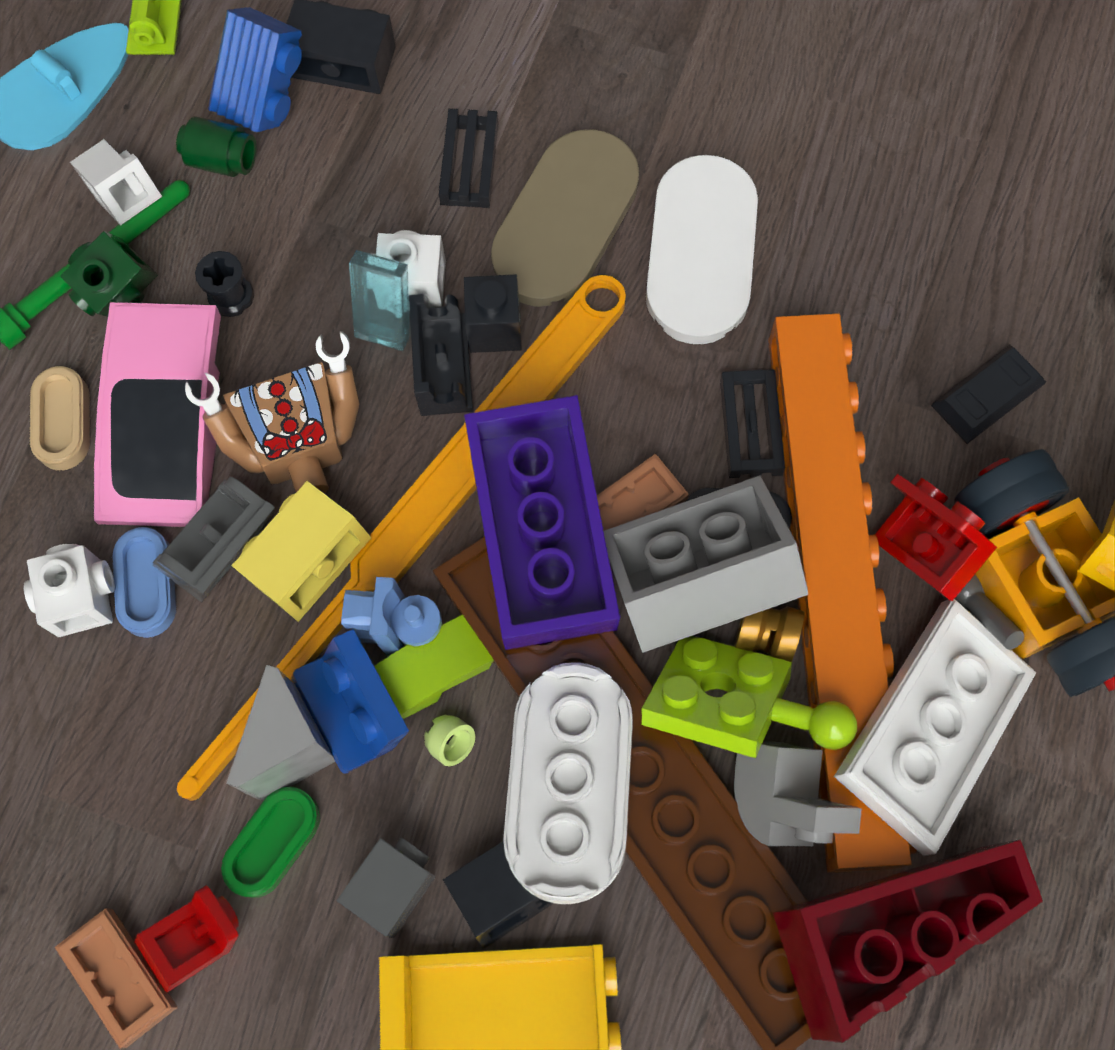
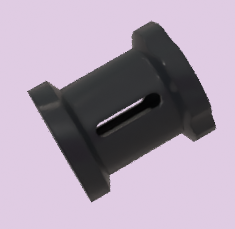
(224, 282)

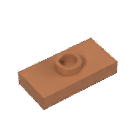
(640, 493)
(115, 978)

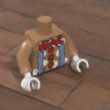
(288, 422)

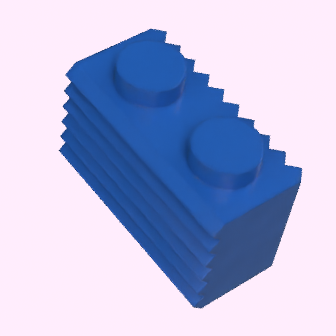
(255, 69)

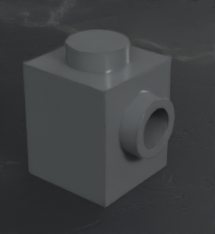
(388, 886)

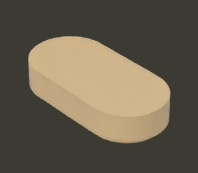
(59, 418)

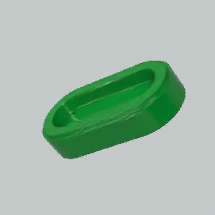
(270, 842)

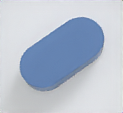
(142, 593)

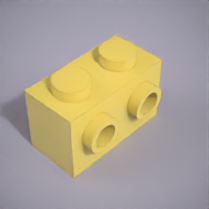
(302, 550)

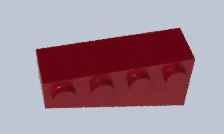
(885, 937)

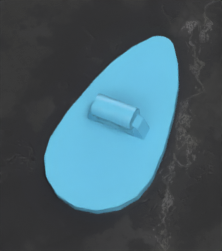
(60, 86)

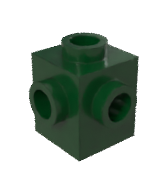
(105, 274)

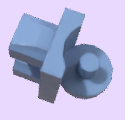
(390, 617)

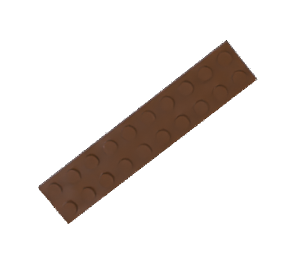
(680, 824)

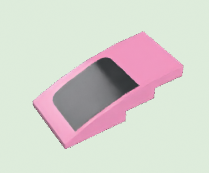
(149, 437)

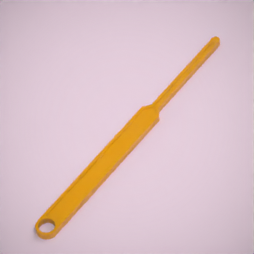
(432, 499)

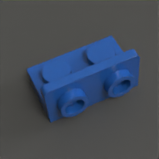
(350, 703)

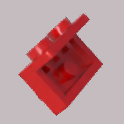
(933, 540)

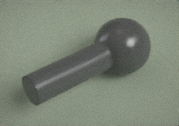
(982, 608)

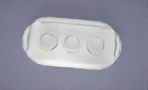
(702, 249)
(569, 784)

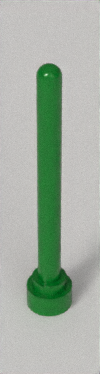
(15, 318)

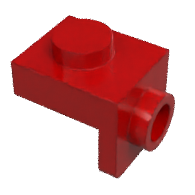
(189, 938)

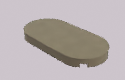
(566, 216)

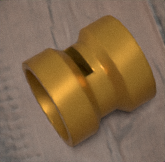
(756, 635)

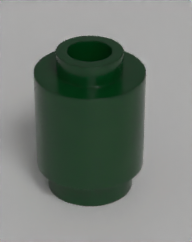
(216, 147)

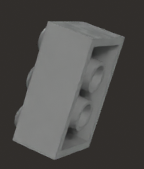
(705, 563)

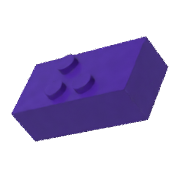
(542, 522)

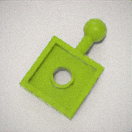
(743, 714)

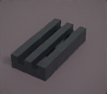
(471, 123)
(754, 465)

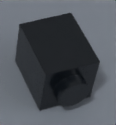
(492, 313)

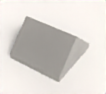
(278, 741)

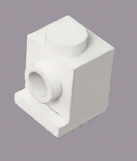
(116, 181)

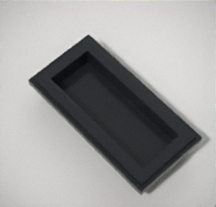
(988, 393)

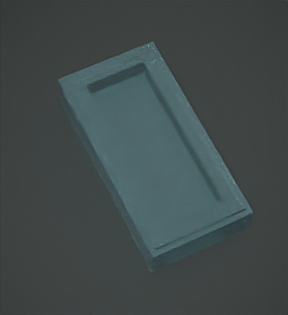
(380, 300)

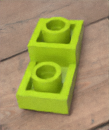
(421, 673)

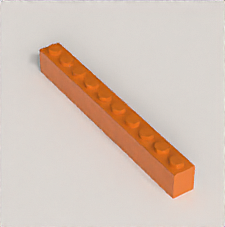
(829, 523)

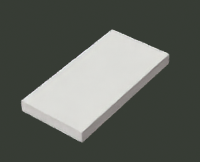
(936, 727)

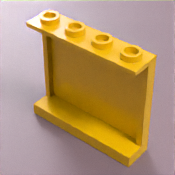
(499, 1000)

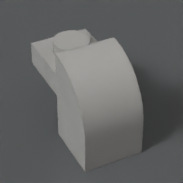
(781, 799)

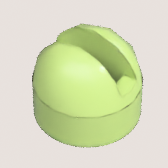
(458, 746)

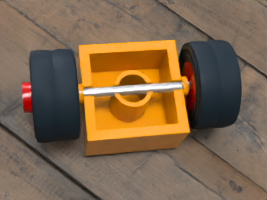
(1037, 567)

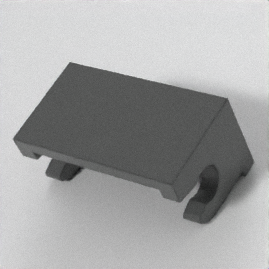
(214, 538)

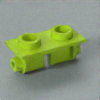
(153, 27)

